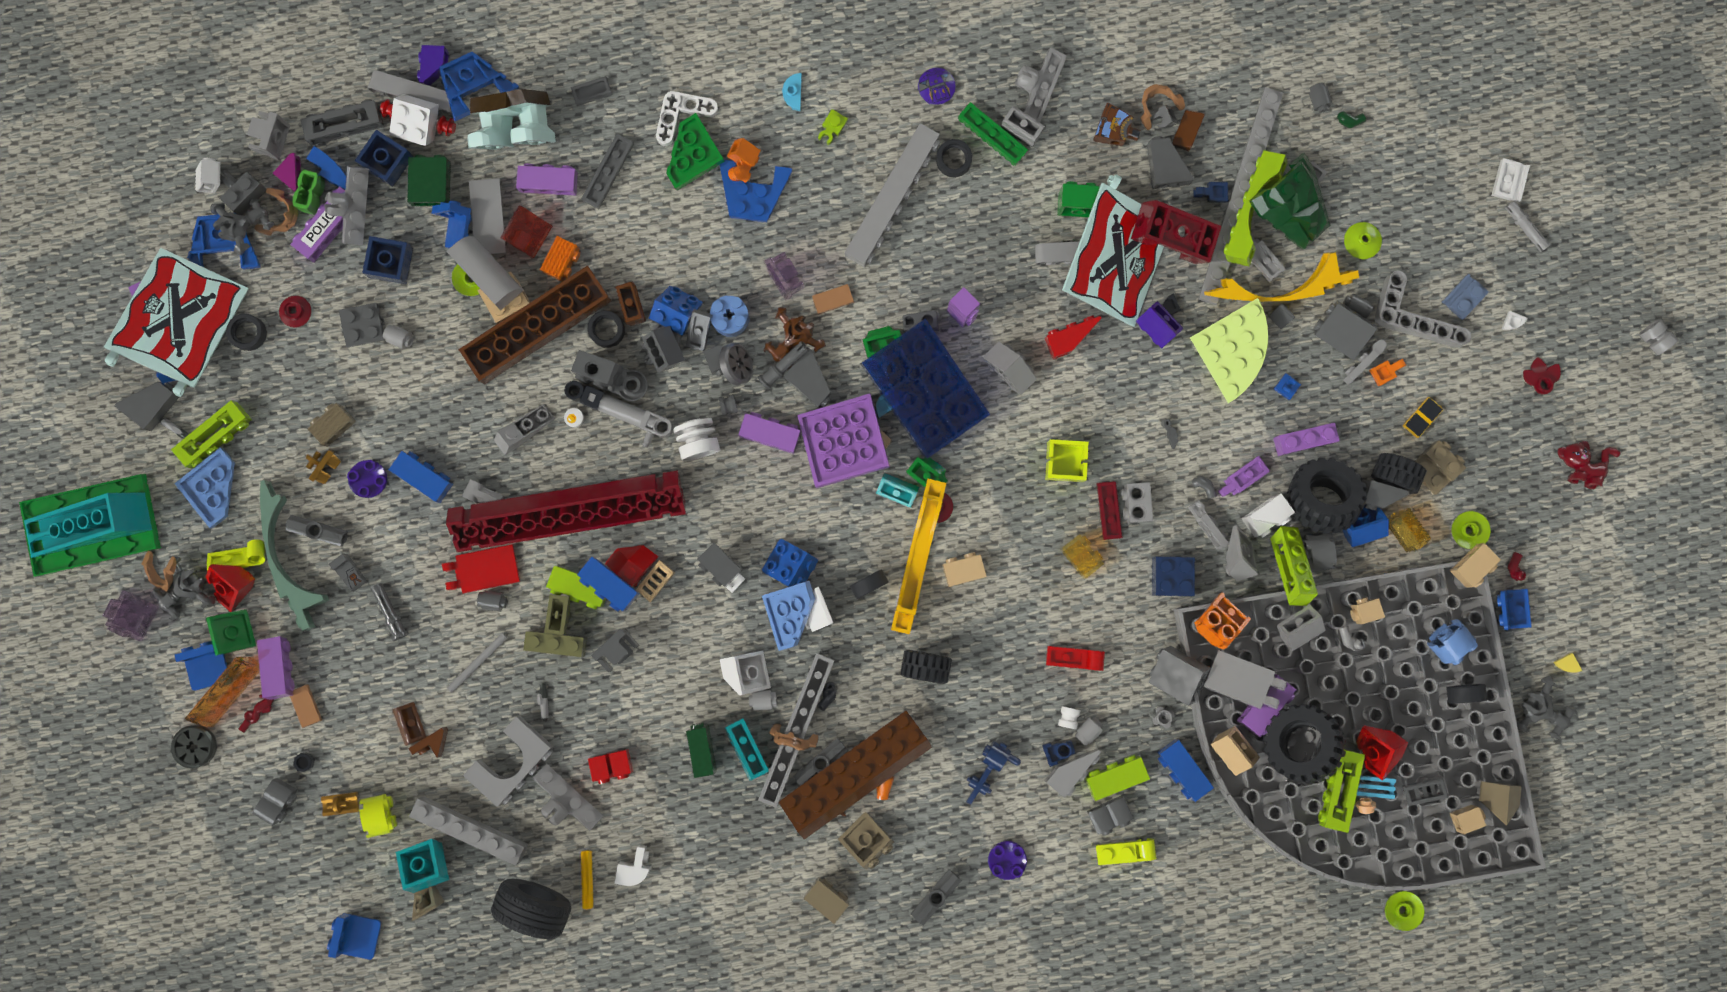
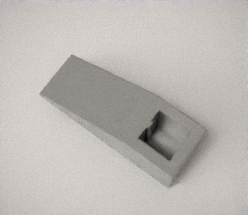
(523, 429)
(1068, 773)

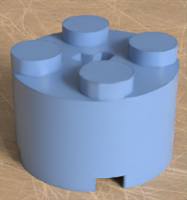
(720, 311)
(1452, 642)

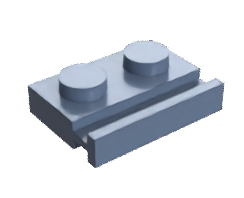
(1465, 297)

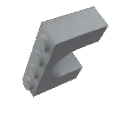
(534, 750)

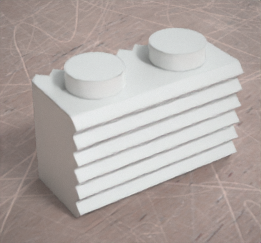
(208, 176)

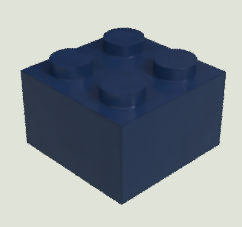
(384, 158)
(387, 260)
(1173, 576)

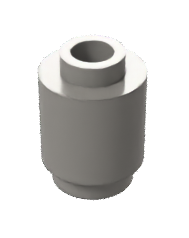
(398, 336)
(763, 700)
(1089, 731)

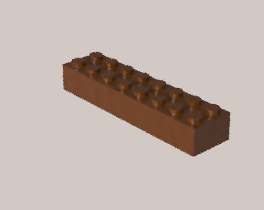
(535, 325)
(855, 775)

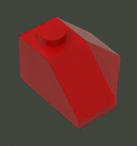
(631, 563)
(230, 583)
(1381, 750)

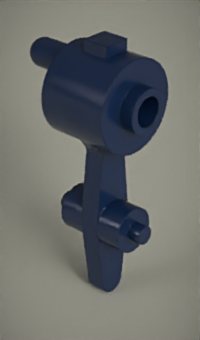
(995, 758)

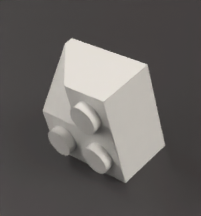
(1270, 513)

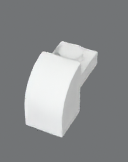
(633, 874)

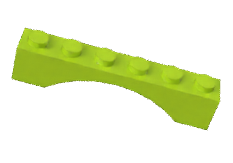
(1268, 172)

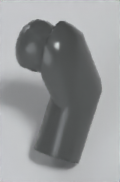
(1206, 484)

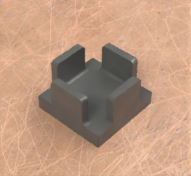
(615, 649)

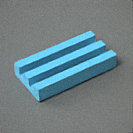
(1390, 788)

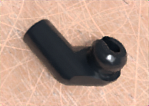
(829, 696)

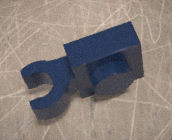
(1215, 192)

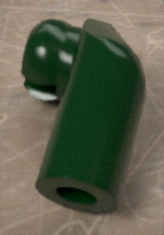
(1349, 121)

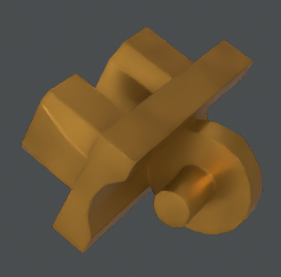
(318, 474)
(340, 804)

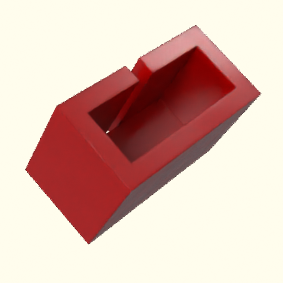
(610, 765)

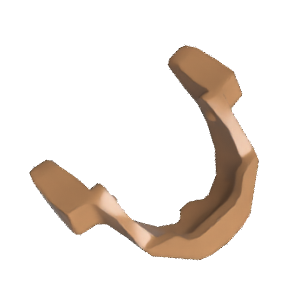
(1158, 89)
(290, 216)
(152, 575)
(792, 741)

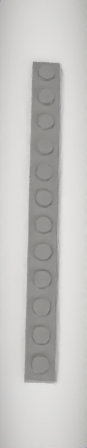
(1255, 145)

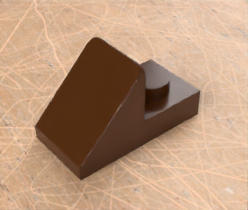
(435, 741)

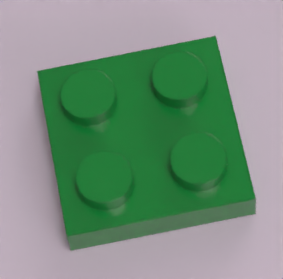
(231, 632)

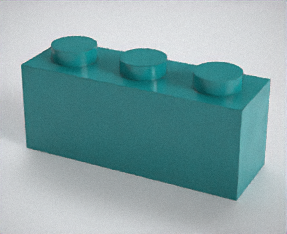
(746, 749)

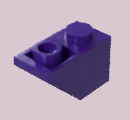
(430, 60)

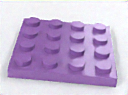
(843, 441)

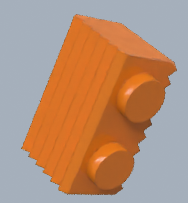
(560, 259)

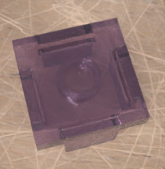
(784, 275)
(130, 615)

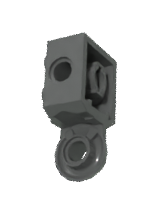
(609, 376)

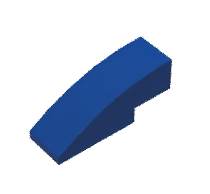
(329, 168)

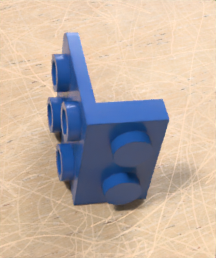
(458, 220)
(674, 309)
(789, 564)
(1514, 609)
(202, 665)
(354, 936)

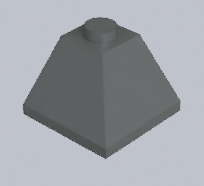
(1382, 495)

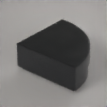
(1171, 304)

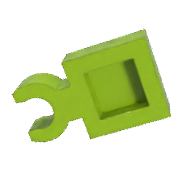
(834, 124)

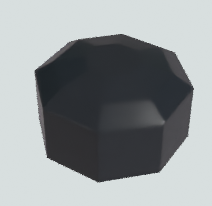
(303, 762)

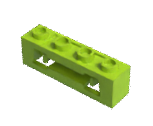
(230, 414)
(1294, 566)
(1334, 817)

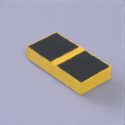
(1423, 417)

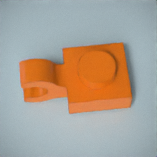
(1385, 372)

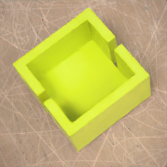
(1066, 460)

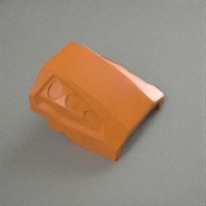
(1221, 622)

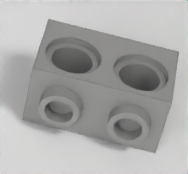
(1144, 502)

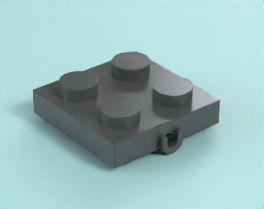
(362, 325)

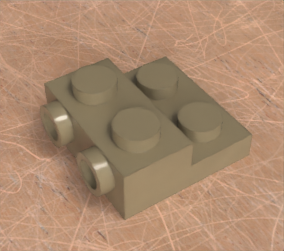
(1440, 466)
(866, 841)

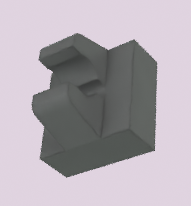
(1168, 116)

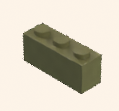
(555, 644)

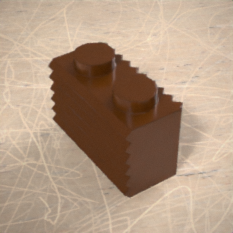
(630, 304)

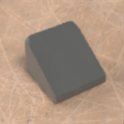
(1281, 316)

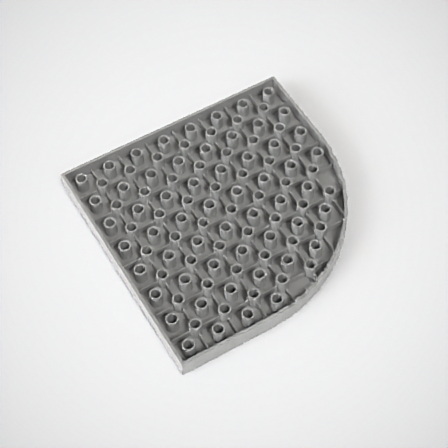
(1390, 687)

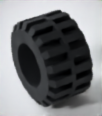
(1399, 472)
(926, 666)

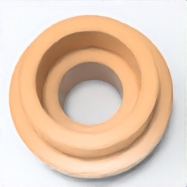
(1366, 805)

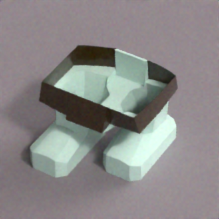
(496, 118)

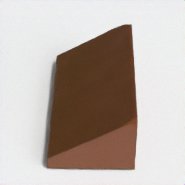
(1188, 130)
(409, 723)

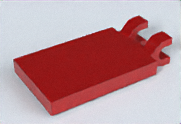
(483, 569)

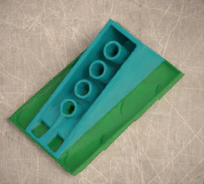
(89, 525)

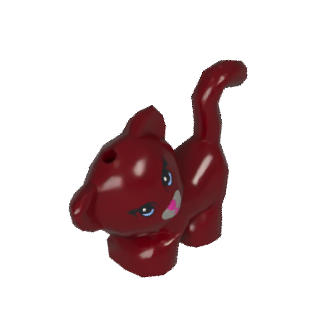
(1578, 457)

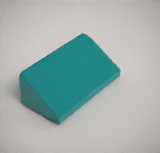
(897, 490)

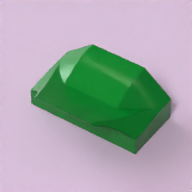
(879, 338)
(926, 469)

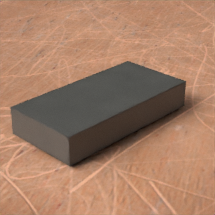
(591, 91)

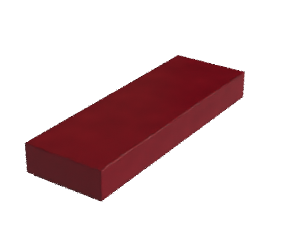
(1109, 510)

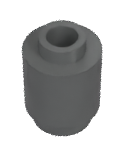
(1320, 97)
(1358, 305)
(491, 600)

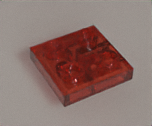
(526, 231)

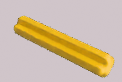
(587, 879)

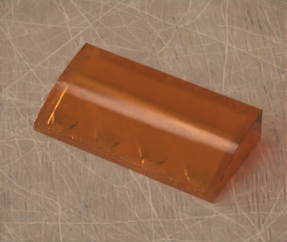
(224, 692)

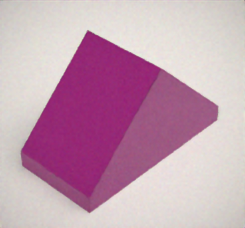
(289, 171)

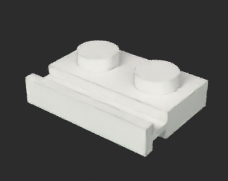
(1510, 180)

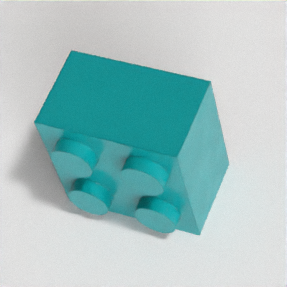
(422, 866)

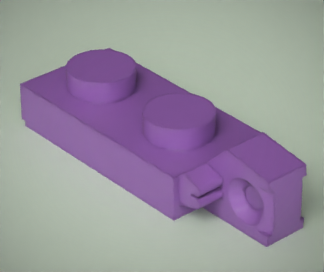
(1244, 477)

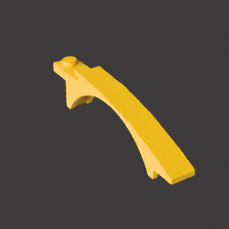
(1323, 278)
(918, 556)

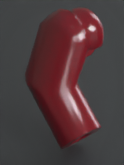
(1514, 569)

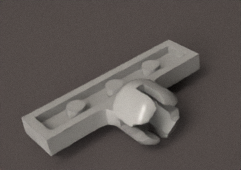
(1040, 83)
(351, 205)
(565, 800)

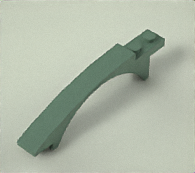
(299, 598)

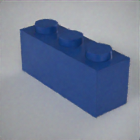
(421, 476)
(607, 584)
(1184, 770)

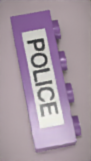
(318, 232)

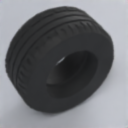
(531, 909)

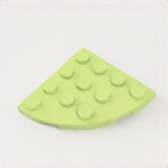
(1235, 348)

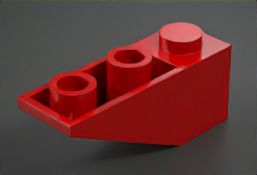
(1065, 341)

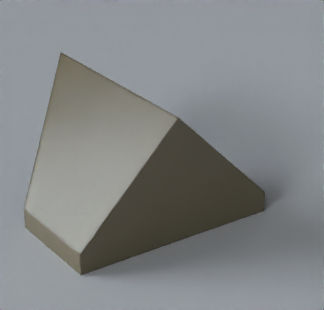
(1500, 799)
(426, 901)

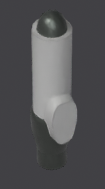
(174, 428)
(542, 699)

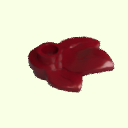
(1541, 373)

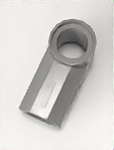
(479, 494)

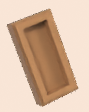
(832, 299)
(305, 706)

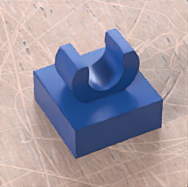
(1287, 386)

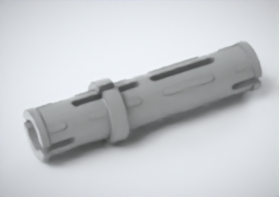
(1522, 219)

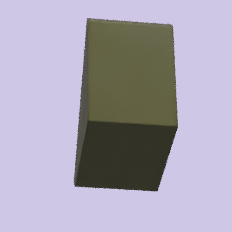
(557, 614)

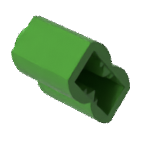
(309, 190)

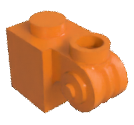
(745, 157)

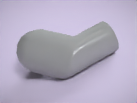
(1349, 641)

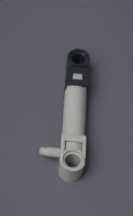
(621, 410)

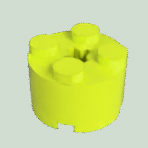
(377, 816)

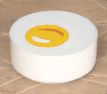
(574, 417)

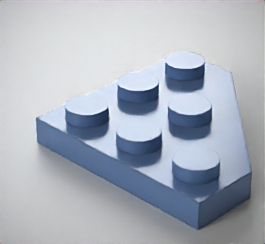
(209, 487)
(789, 612)

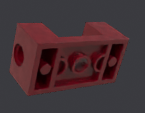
(1160, 224)

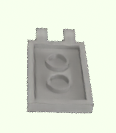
(1243, 681)

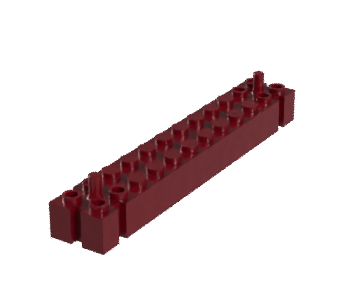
(566, 511)

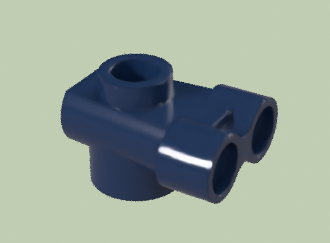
(1054, 753)

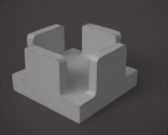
(271, 131)

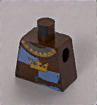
(1115, 127)

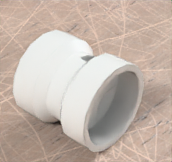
(1069, 717)

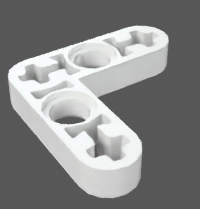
(680, 106)

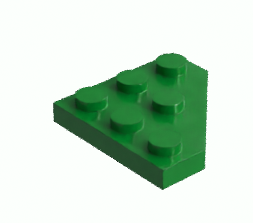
(692, 153)

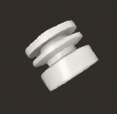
(696, 437)

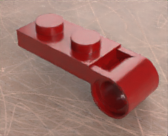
(1075, 658)

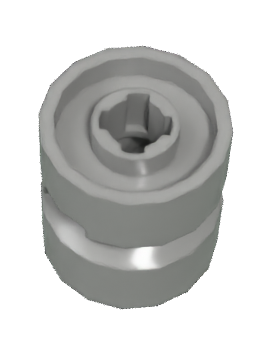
(1658, 337)

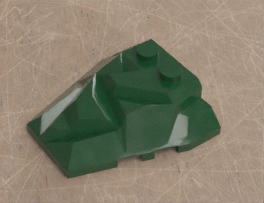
(1295, 204)

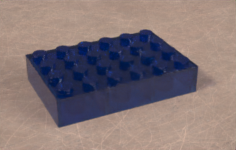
(925, 388)

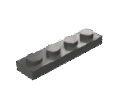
(607, 171)

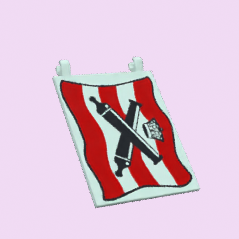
(1108, 265)
(175, 319)

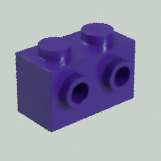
(1159, 324)

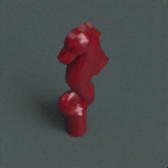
(253, 716)

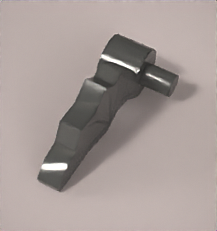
(1171, 432)

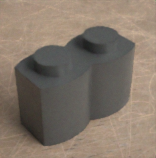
(275, 801)
(1110, 815)

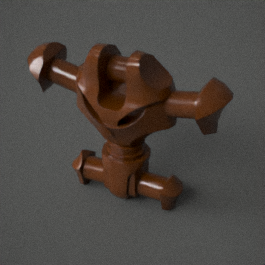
(795, 331)

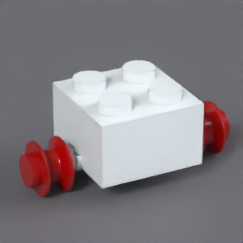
(415, 119)

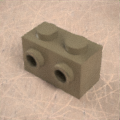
(826, 899)

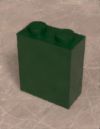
(428, 180)
(701, 750)

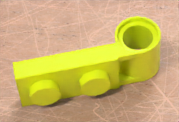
(249, 556)
(1126, 852)

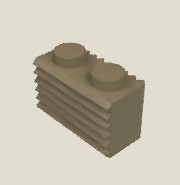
(331, 424)

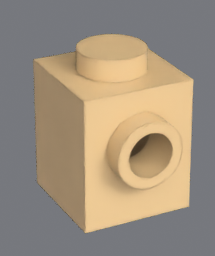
(1366, 610)
(1468, 819)

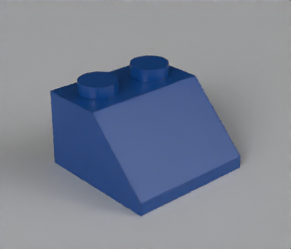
(1368, 527)

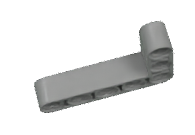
(1413, 320)

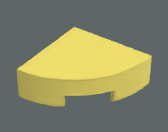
(1568, 663)

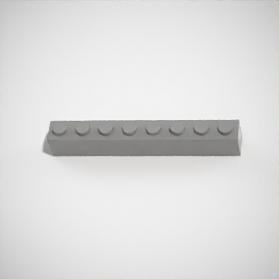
(892, 195)
(798, 726)

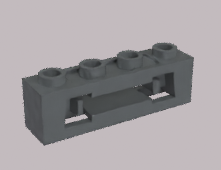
(317, 133)

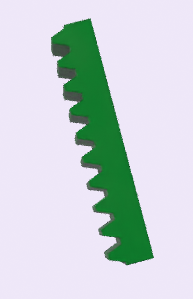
(992, 134)

